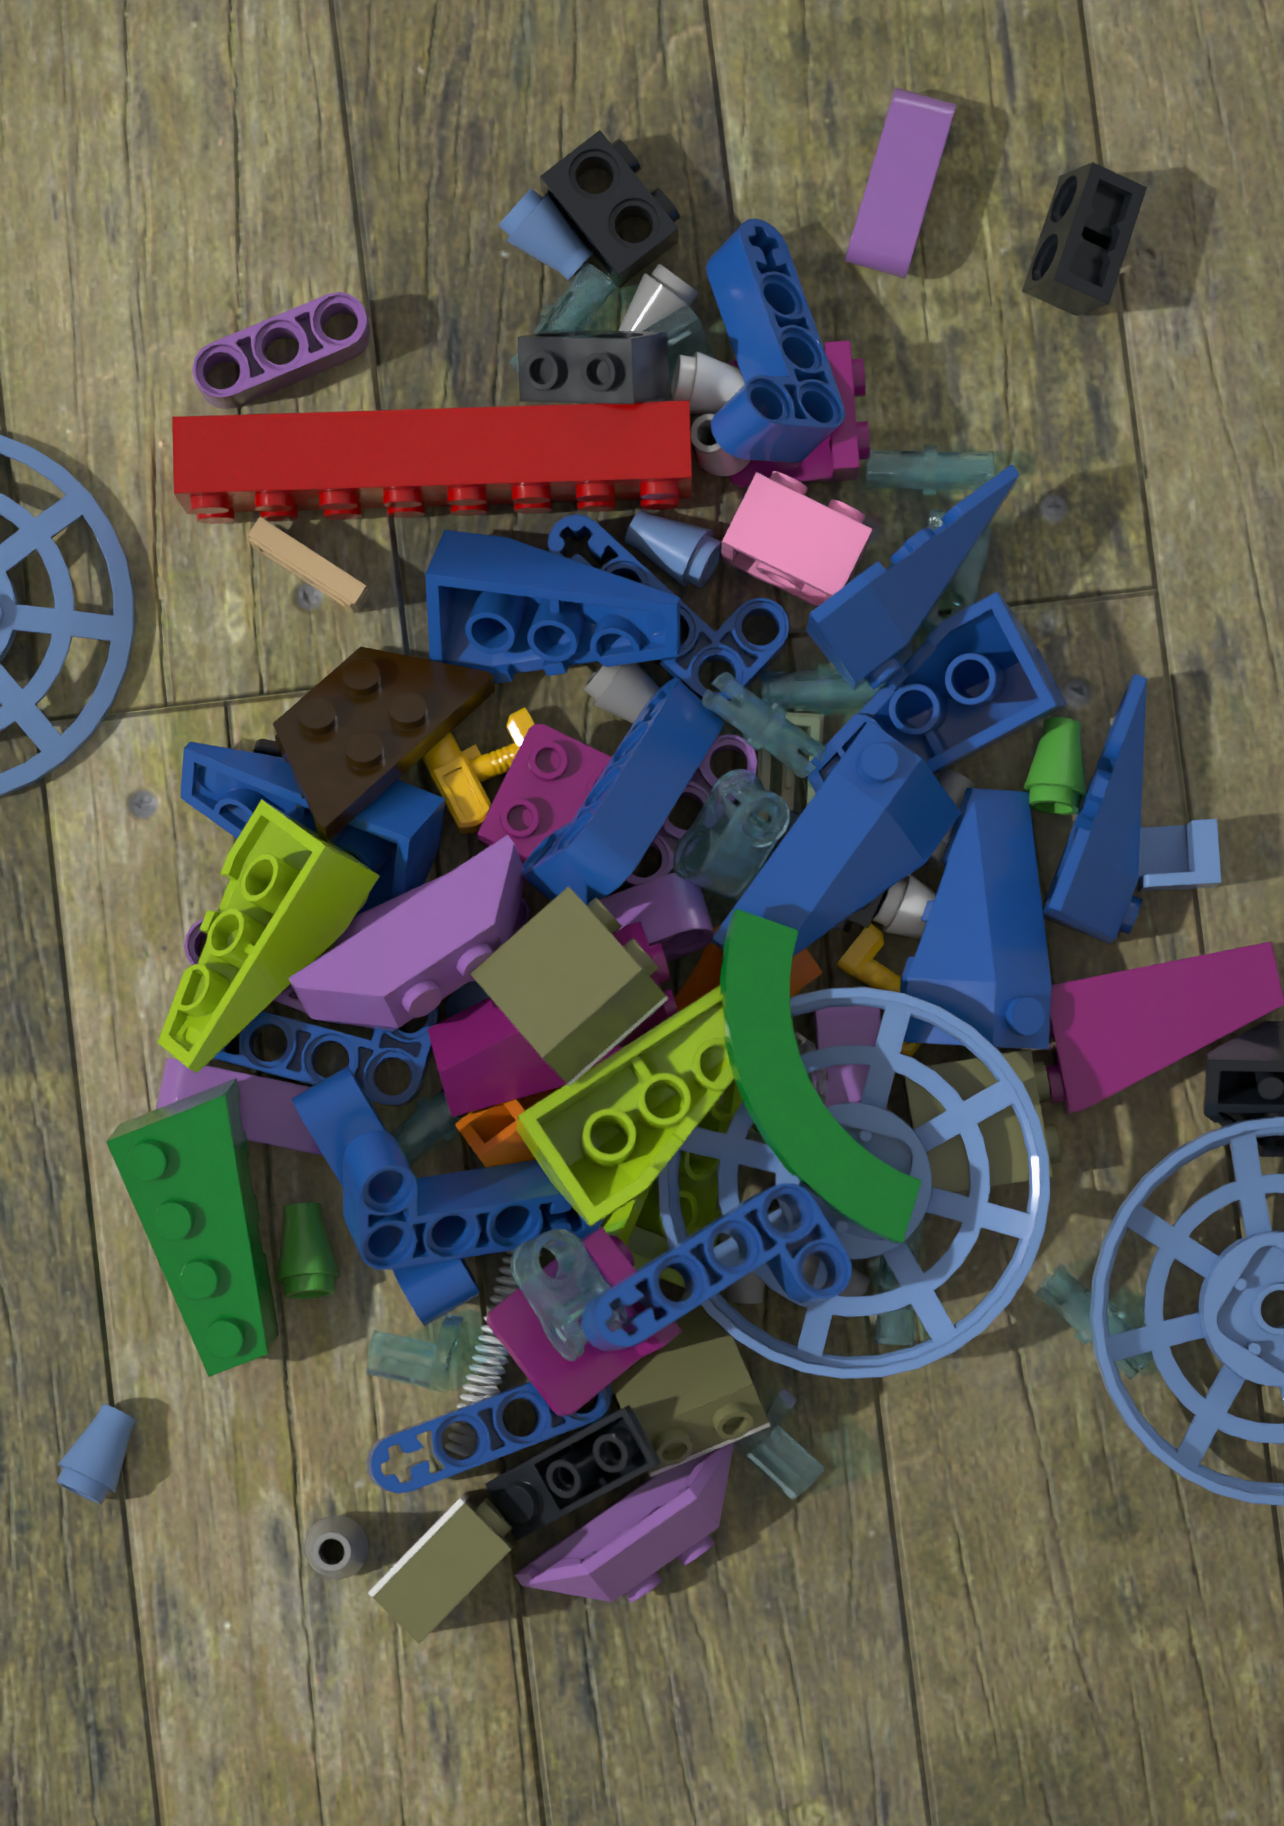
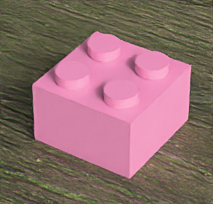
(795, 540)

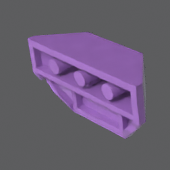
(420, 948)
(638, 1534)

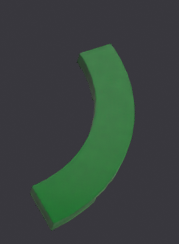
(781, 1094)

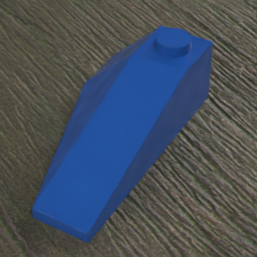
(391, 836)

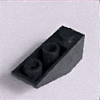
(573, 1472)

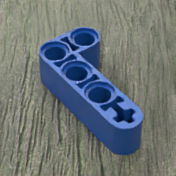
(789, 385)
(703, 642)
(628, 799)
(364, 1055)
(334, 1116)
(448, 1215)
(706, 1276)
(491, 1436)

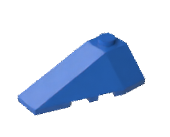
(883, 609)
(531, 610)
(958, 691)
(853, 841)
(1101, 856)
(986, 930)

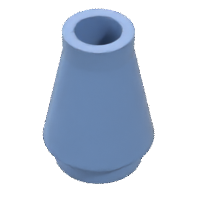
(545, 234)
(676, 547)
(96, 1458)

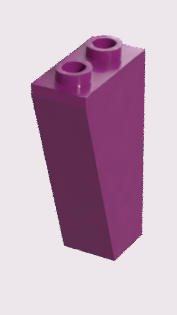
(1141, 1019)
(489, 1060)

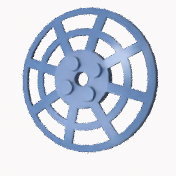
(60, 621)
(905, 1150)
(1227, 1308)

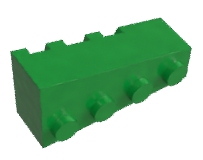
(201, 1217)

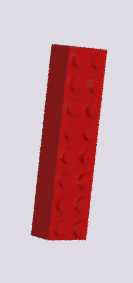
(432, 459)

